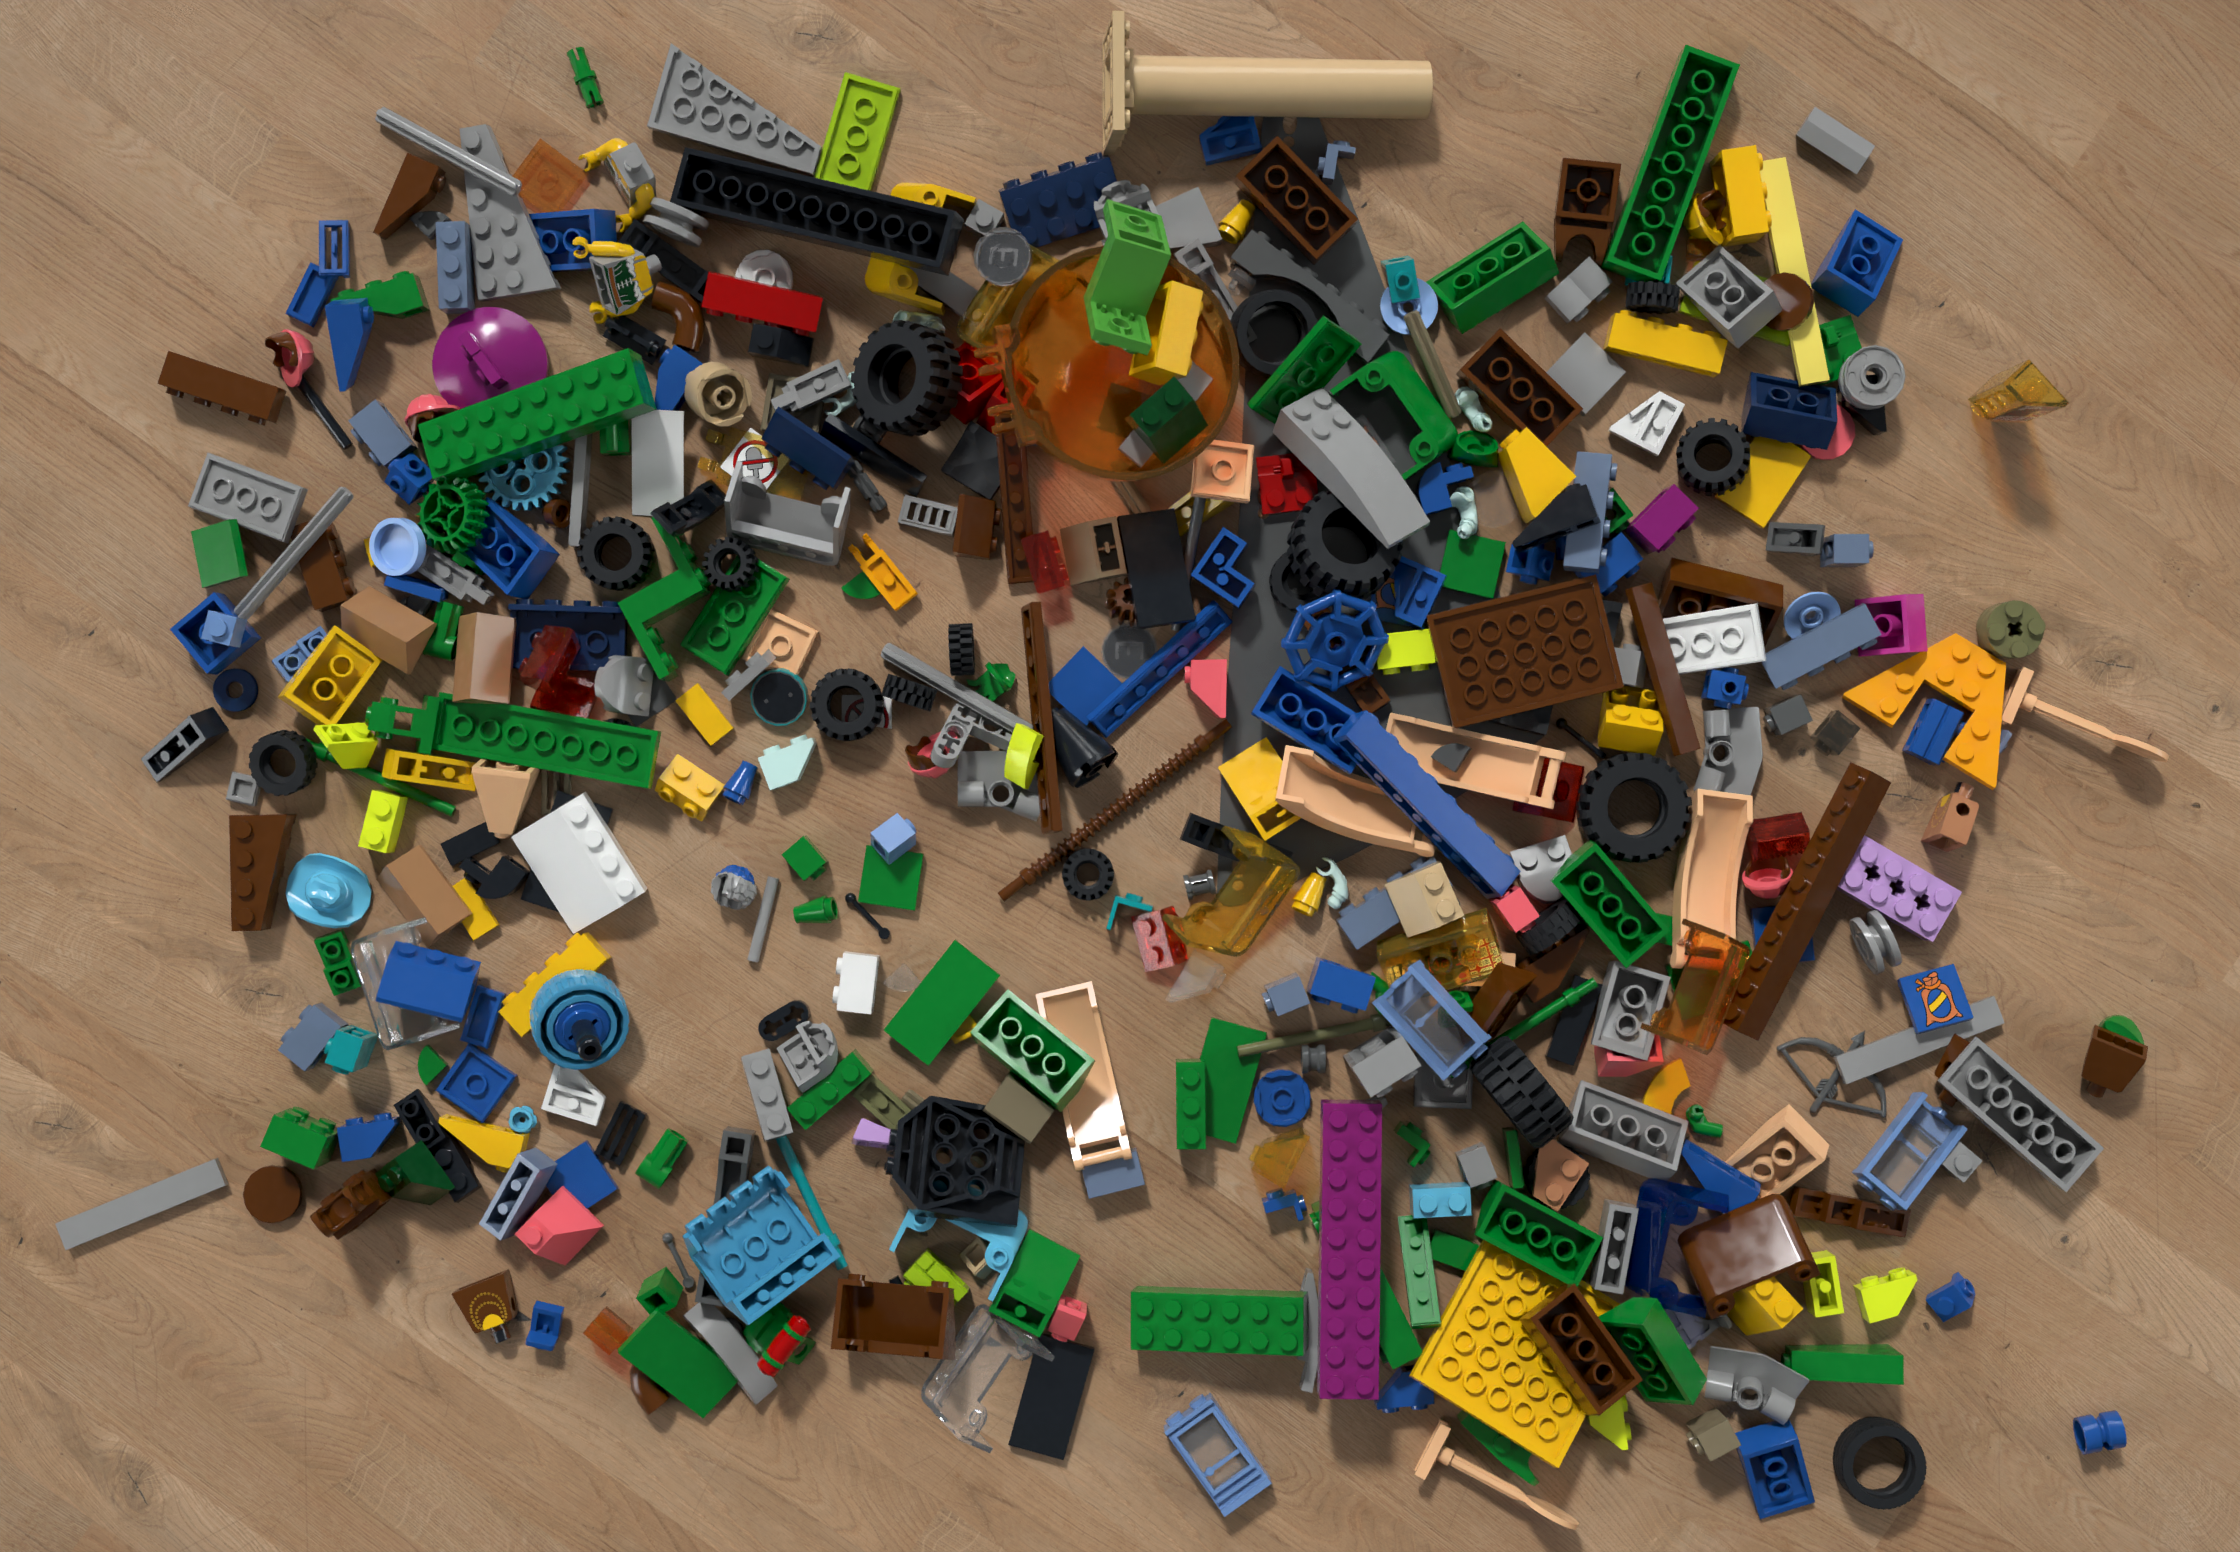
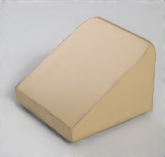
(974, 1258)

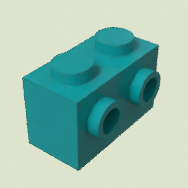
(350, 1049)

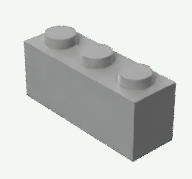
(766, 1095)
(1614, 1251)

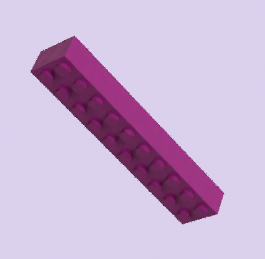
(1349, 1249)

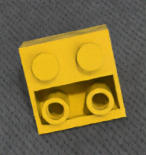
(1630, 720)

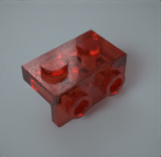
(1042, 561)
(574, 698)
(1157, 941)

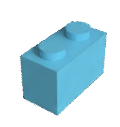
(1440, 1200)

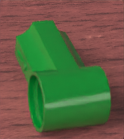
(444, 638)
(658, 1164)

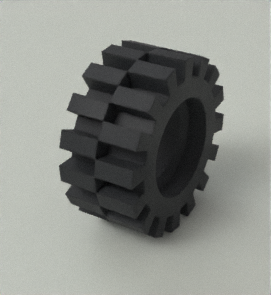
(1652, 297)
(715, 557)
(961, 649)
(909, 692)
(1093, 891)

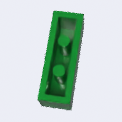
(830, 1090)
(1190, 1104)

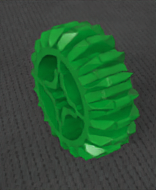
(459, 519)

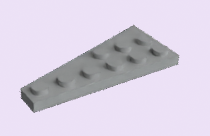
(714, 113)
(502, 233)

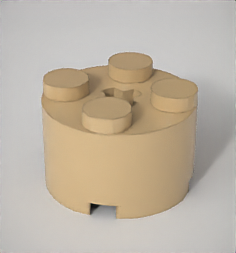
(717, 393)

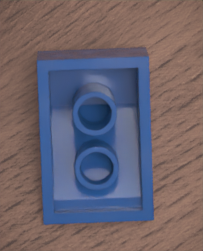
(561, 227)
(1857, 264)
(512, 553)
(1774, 1468)

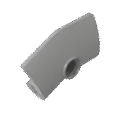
(1740, 736)
(982, 772)
(1737, 1370)

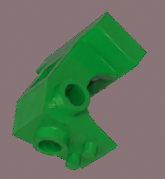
(381, 719)

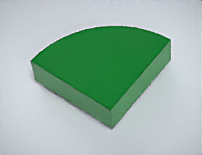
(462, 559)
(861, 587)
(430, 1064)

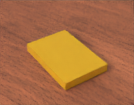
(1770, 476)

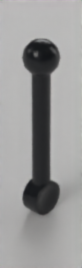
(1561, 723)
(884, 932)

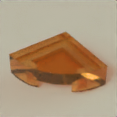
(1698, 248)

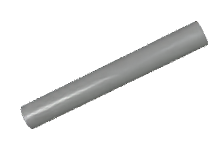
(763, 919)

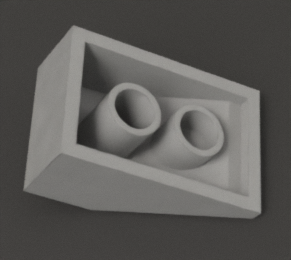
(1730, 296)
(1624, 1003)

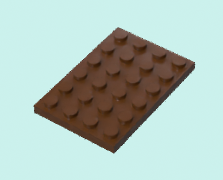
(1524, 651)

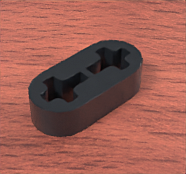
(787, 1026)

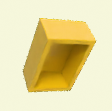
(1738, 179)
(1172, 334)

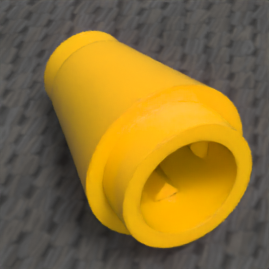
(1235, 223)
(1309, 895)

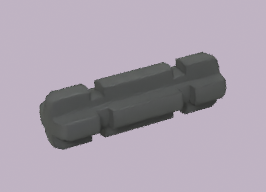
(867, 487)

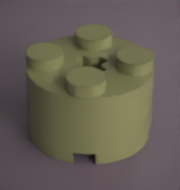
(2026, 630)

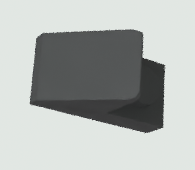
(1795, 538)

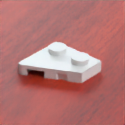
(1649, 423)
(573, 1096)

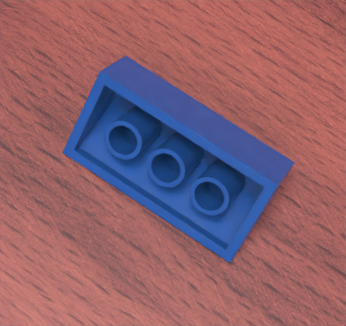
(1305, 716)

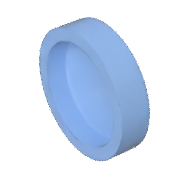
(397, 546)

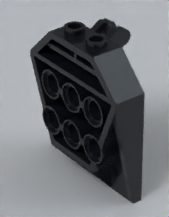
(916, 1168)

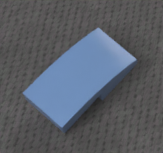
(293, 658)

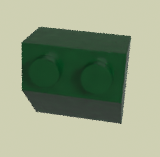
(1167, 420)
(415, 1176)

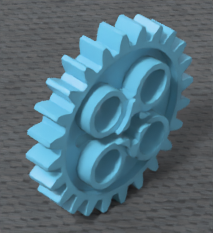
(542, 481)

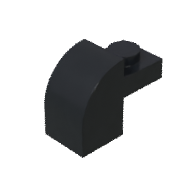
(500, 882)

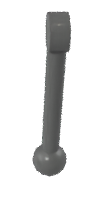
(688, 1280)

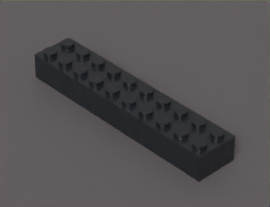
(818, 211)

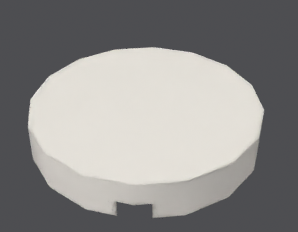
(766, 268)

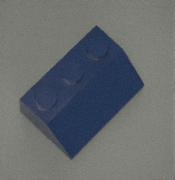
(1789, 413)
(806, 450)

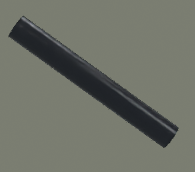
(324, 414)

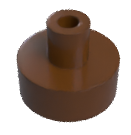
(557, 513)

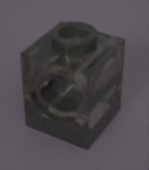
(1834, 733)

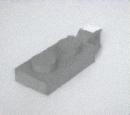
(813, 387)
(454, 578)

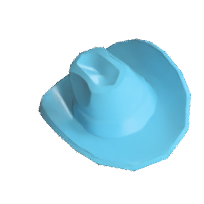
(328, 891)

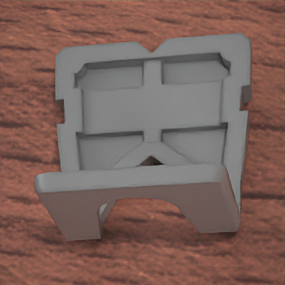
(1694, 1328)

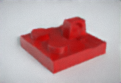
(1284, 484)

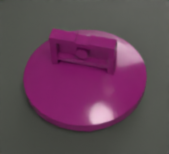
(487, 356)

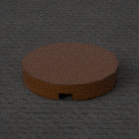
(1794, 298)
(272, 1193)

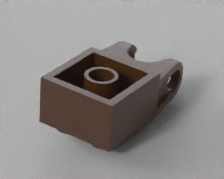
(1583, 216)
(350, 1206)

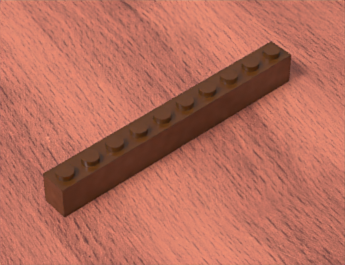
(1805, 899)

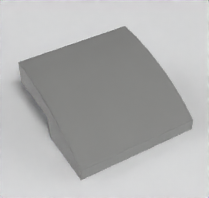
(1586, 372)

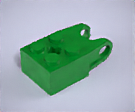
(1502, 1448)

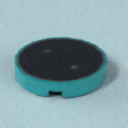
(779, 696)

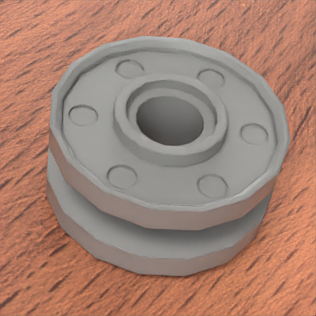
(676, 222)
(1889, 375)
(1875, 941)

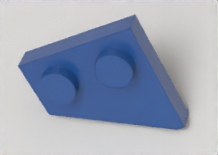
(1230, 139)
(1416, 591)

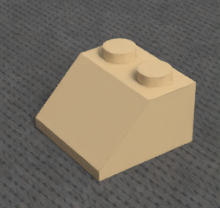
(1424, 899)

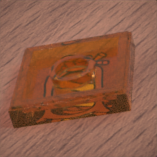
(548, 178)

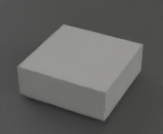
(243, 789)

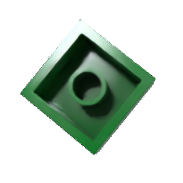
(301, 1137)

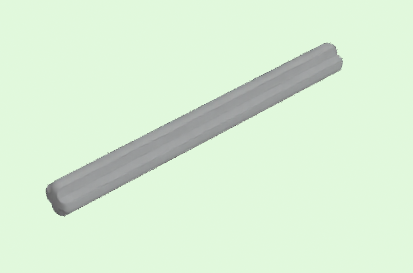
(448, 151)
(293, 553)
(952, 687)

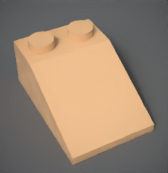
(1780, 1152)

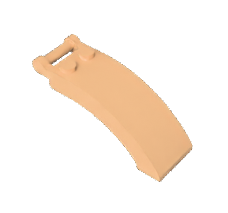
(1492, 766)
(1344, 803)
(1709, 865)
(1095, 1111)

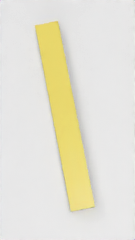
(1790, 258)

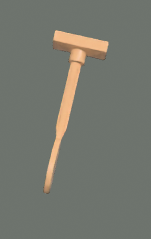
(2019, 698)
(1438, 1452)

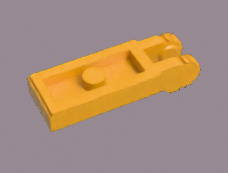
(884, 575)

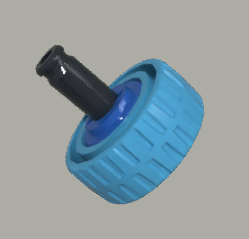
(579, 1019)

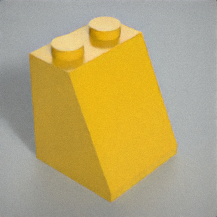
(1532, 472)
(1763, 1307)

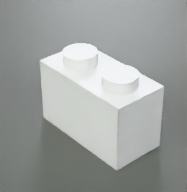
(857, 982)

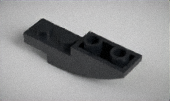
(423, 1125)

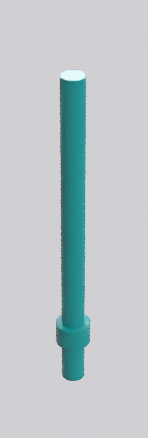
(810, 1198)

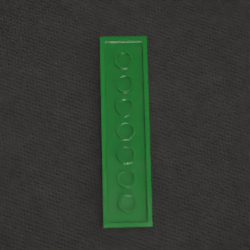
(547, 741)

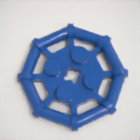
(1327, 627)

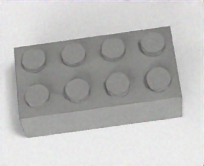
(1382, 1062)

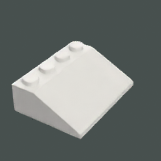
(579, 862)

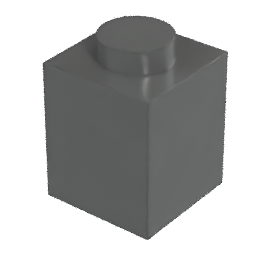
(1787, 715)

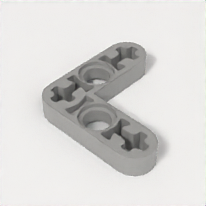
(965, 727)

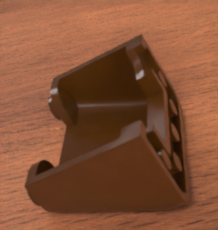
(1745, 1250)
(894, 1318)

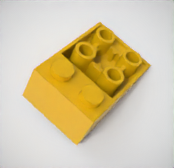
(1255, 781)

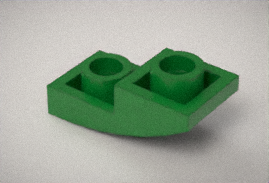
(338, 962)

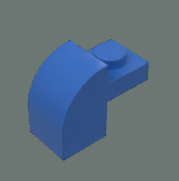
(1433, 484)

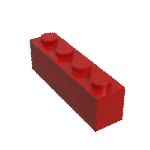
(761, 302)

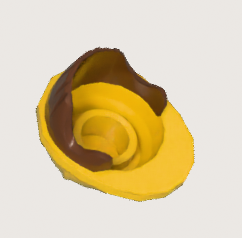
(1704, 216)

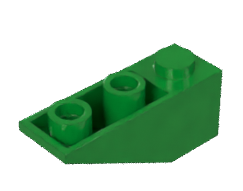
(393, 298)

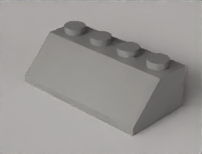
(1624, 1132)

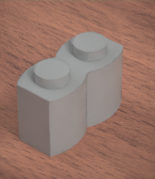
(1578, 290)

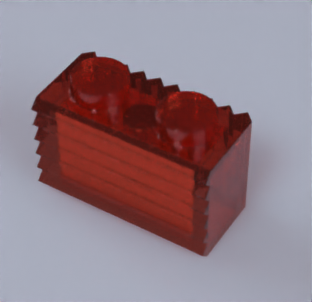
(1777, 836)

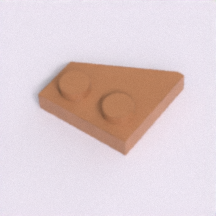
(1556, 1174)

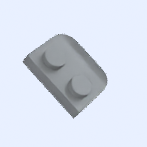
(1123, 193)
(625, 685)
(1539, 865)
(810, 1054)

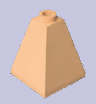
(503, 793)

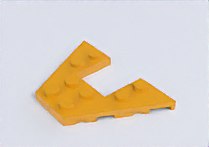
(1963, 675)

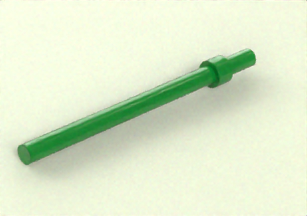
(395, 785)
(1570, 998)

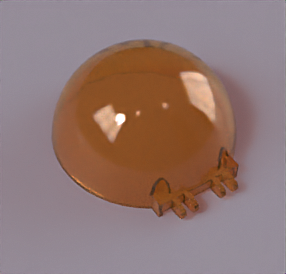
(1077, 393)

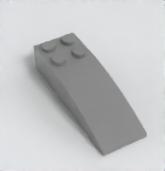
(1350, 466)
(2020, 1115)

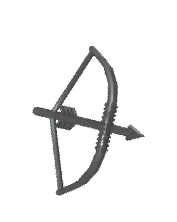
(1828, 1086)

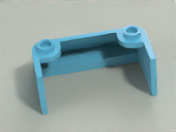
(1003, 1239)

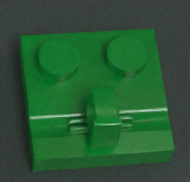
(1839, 343)

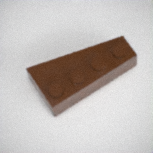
(256, 867)

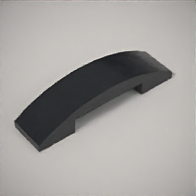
(674, 264)
(690, 510)
(1208, 835)

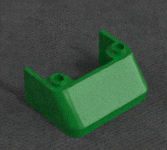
(1436, 428)

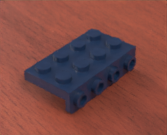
(1058, 202)
(597, 629)

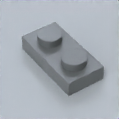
(756, 665)

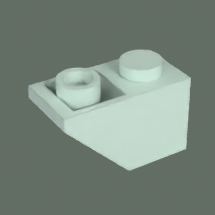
(786, 764)

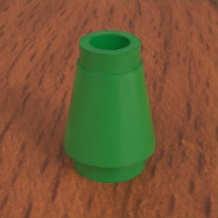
(817, 911)

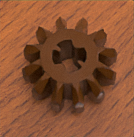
(1116, 603)

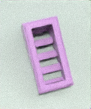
(871, 1135)

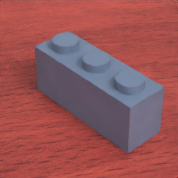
(455, 267)
(518, 1193)

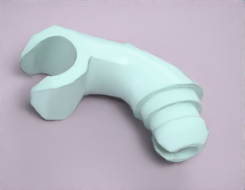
(920, 318)
(842, 403)
(1473, 410)
(1464, 501)
(1340, 889)

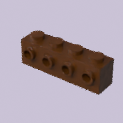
(222, 387)

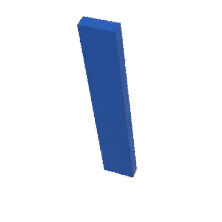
(1159, 669)

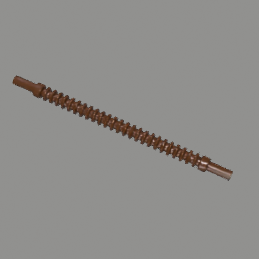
(1029, 875)

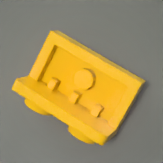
(688, 787)

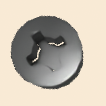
(1313, 1059)

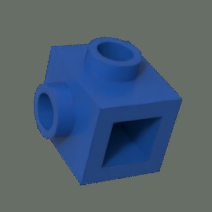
(409, 477)
(1531, 564)
(1715, 687)

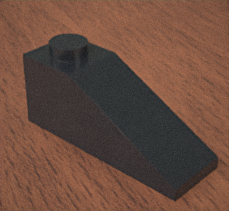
(1563, 516)
(184, 743)

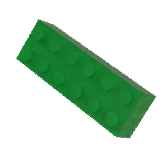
(1219, 1320)
(1396, 1337)

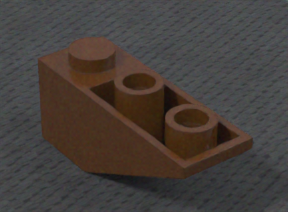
(1553, 963)

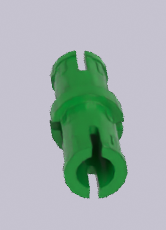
(585, 77)

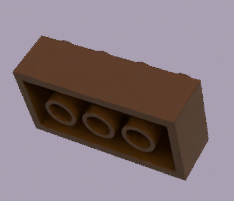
(1295, 200)
(1518, 389)
(1580, 1349)

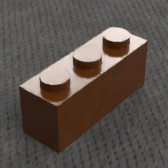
(325, 571)

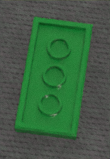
(1306, 368)
(733, 618)
(941, 1002)
(1228, 1076)
(678, 1362)

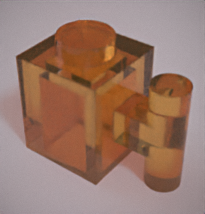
(608, 1330)

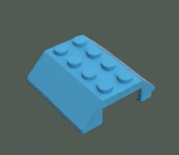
(756, 1246)

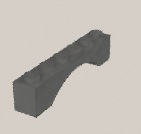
(1264, 261)
(732, 1172)

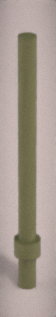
(1376, 1023)

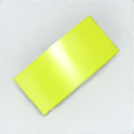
(1020, 755)

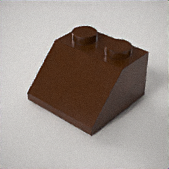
(976, 527)

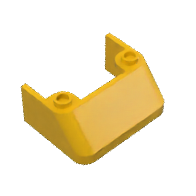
(900, 282)

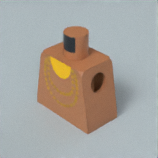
(1952, 819)

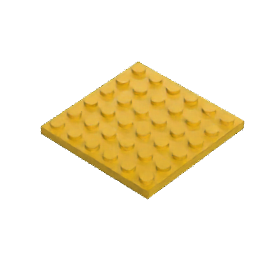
(1492, 1364)

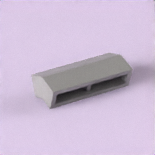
(1835, 140)

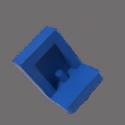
(1277, 1200)
(1952, 1297)
(545, 1326)

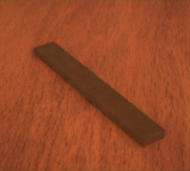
(1041, 717)

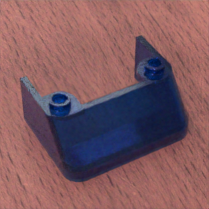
(1659, 1206)

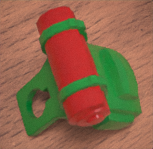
(776, 1338)

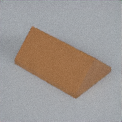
(386, 628)
(484, 659)
(423, 891)

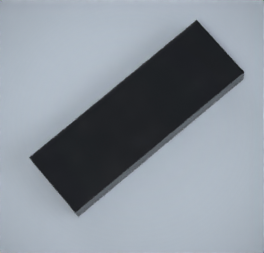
(1572, 1026)

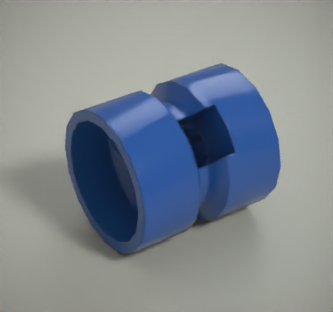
(2099, 1432)

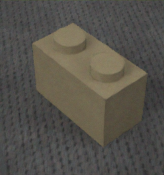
(1712, 1434)

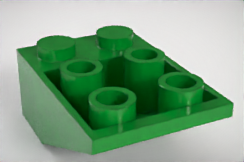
(1034, 1283)

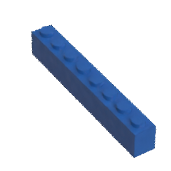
(1426, 804)

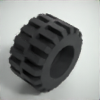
(1713, 433)
(592, 548)
(822, 699)

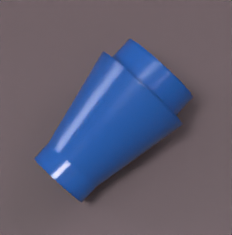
(740, 784)

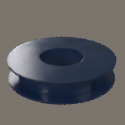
(221, 690)

